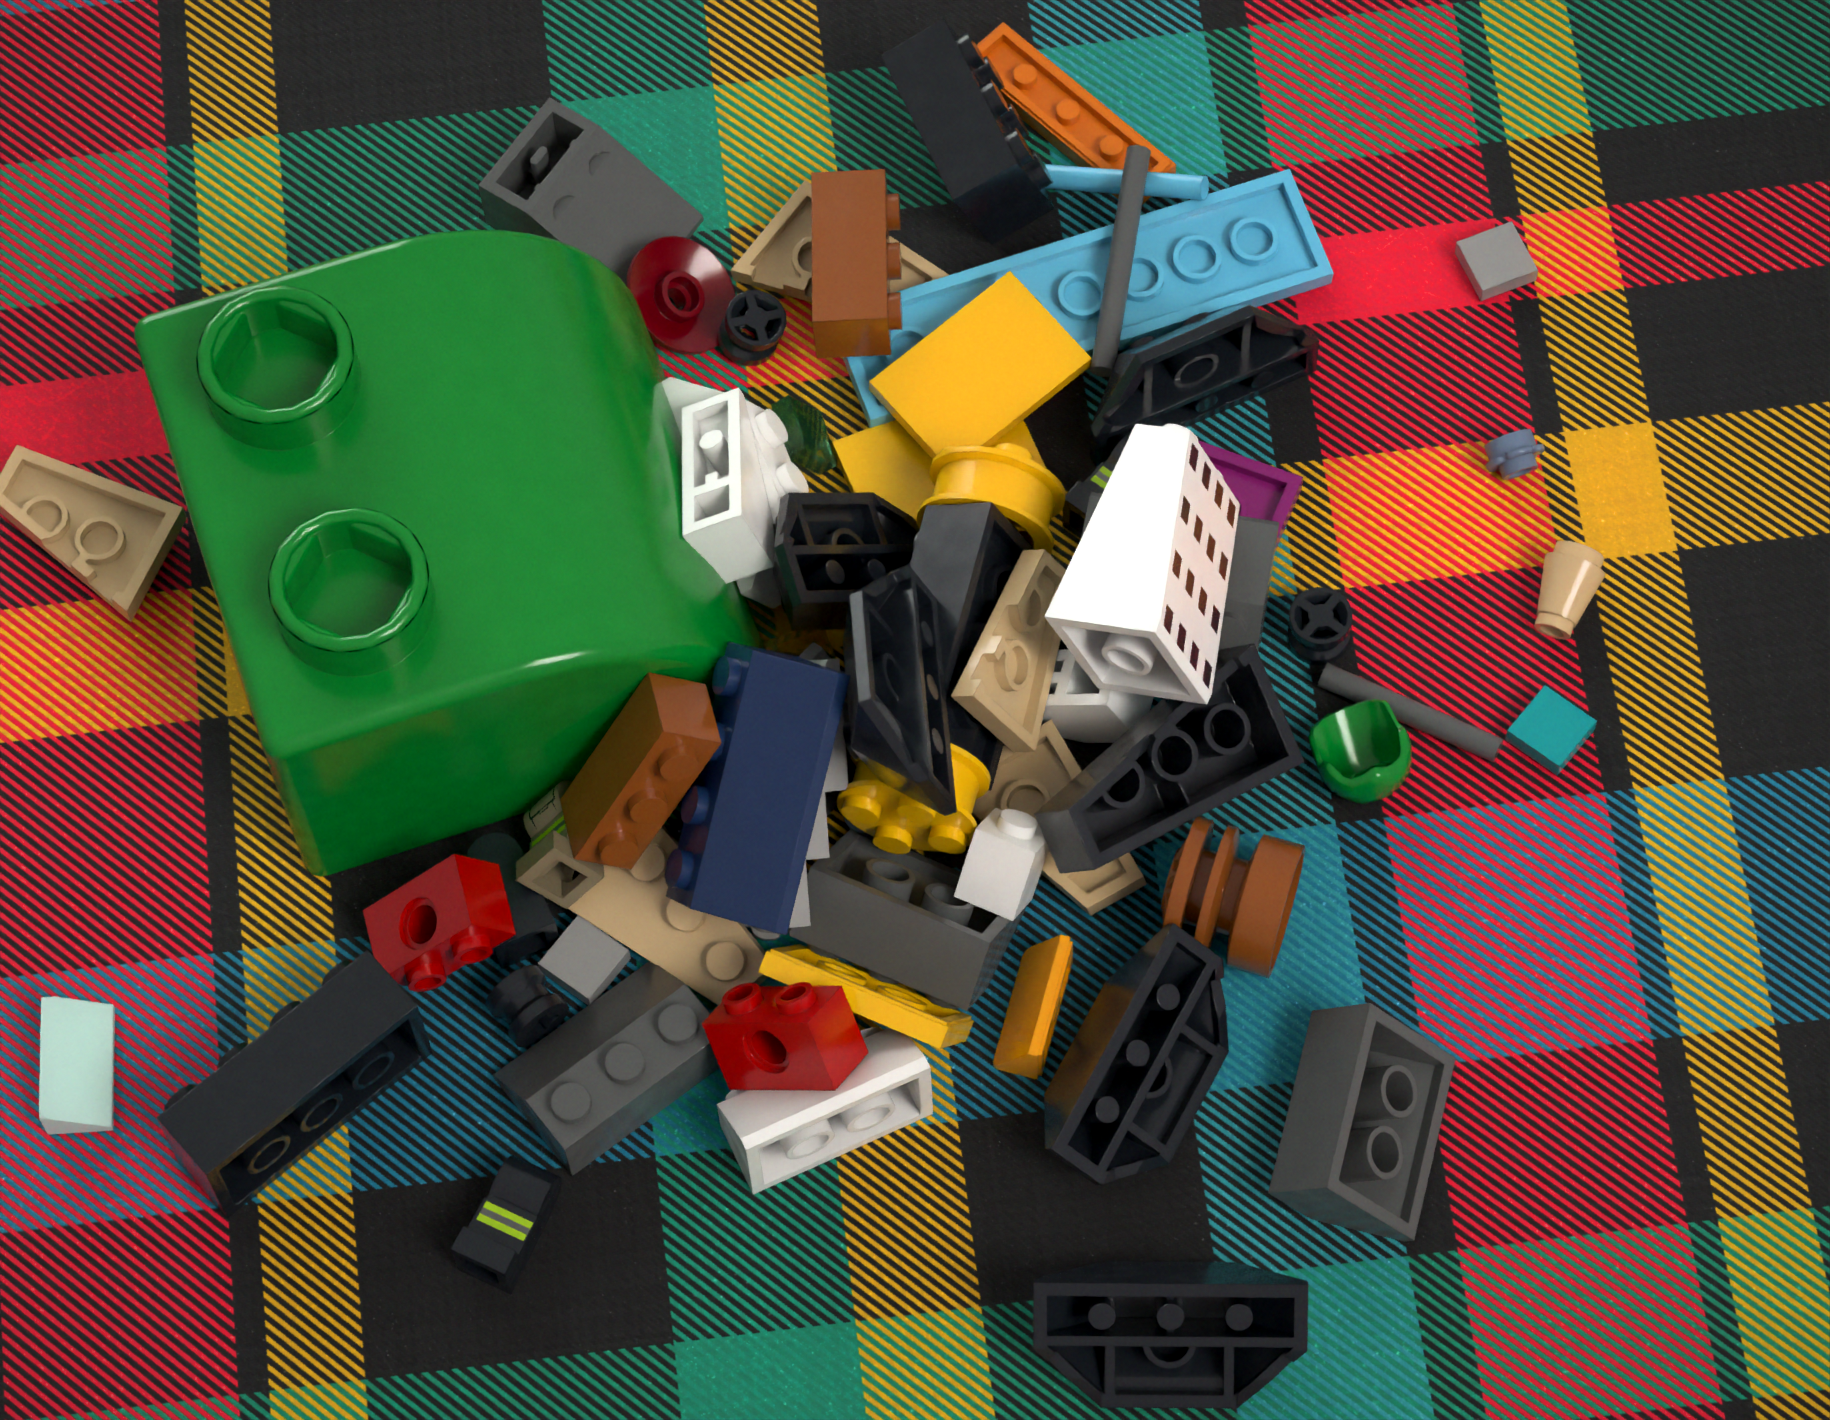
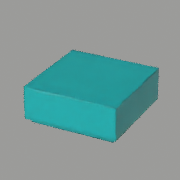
(1551, 730)

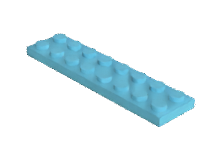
(1188, 260)

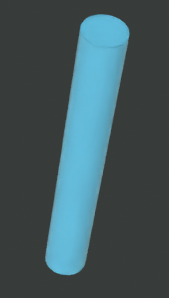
(1109, 181)

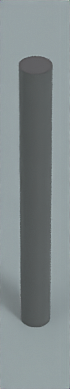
(1120, 260)

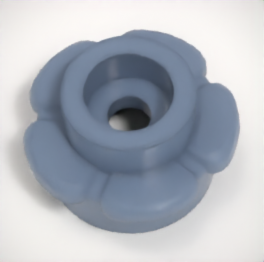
(1513, 454)

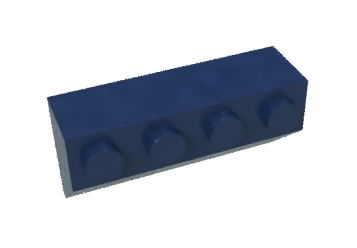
(760, 790)

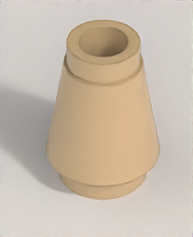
(1567, 586)

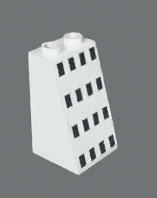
(1152, 571)

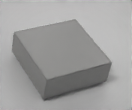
(1496, 261)
(584, 960)

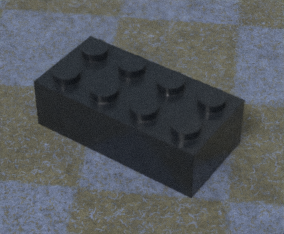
(295, 1082)

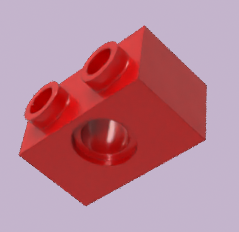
(440, 922)
(785, 1037)

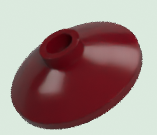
(693, 281)

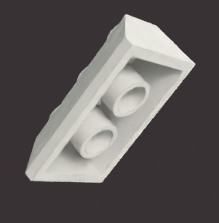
(796, 1130)

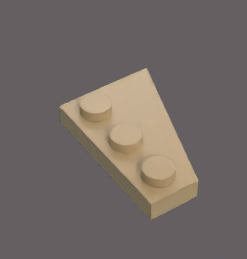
(783, 254)
(1026, 784)

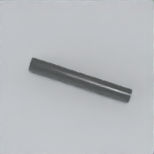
(1413, 713)

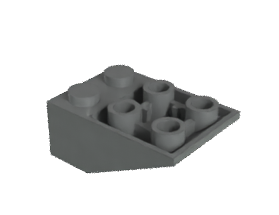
(582, 189)

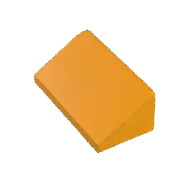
(1034, 1007)

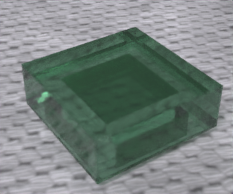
(807, 435)

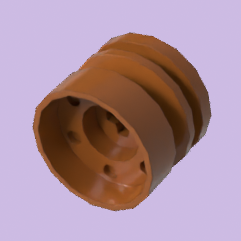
(1234, 895)

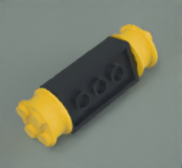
(968, 541)

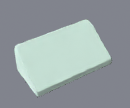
(76, 1066)

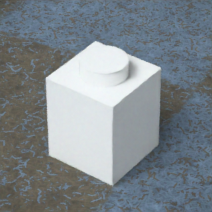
(1003, 863)

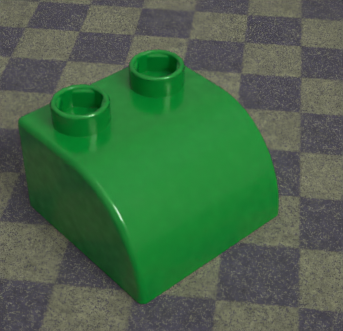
(435, 525)

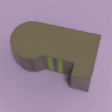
(550, 861)

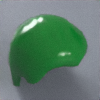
(1361, 751)

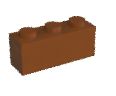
(854, 263)
(640, 771)

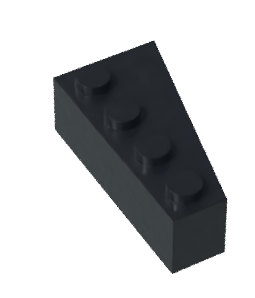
(1173, 767)

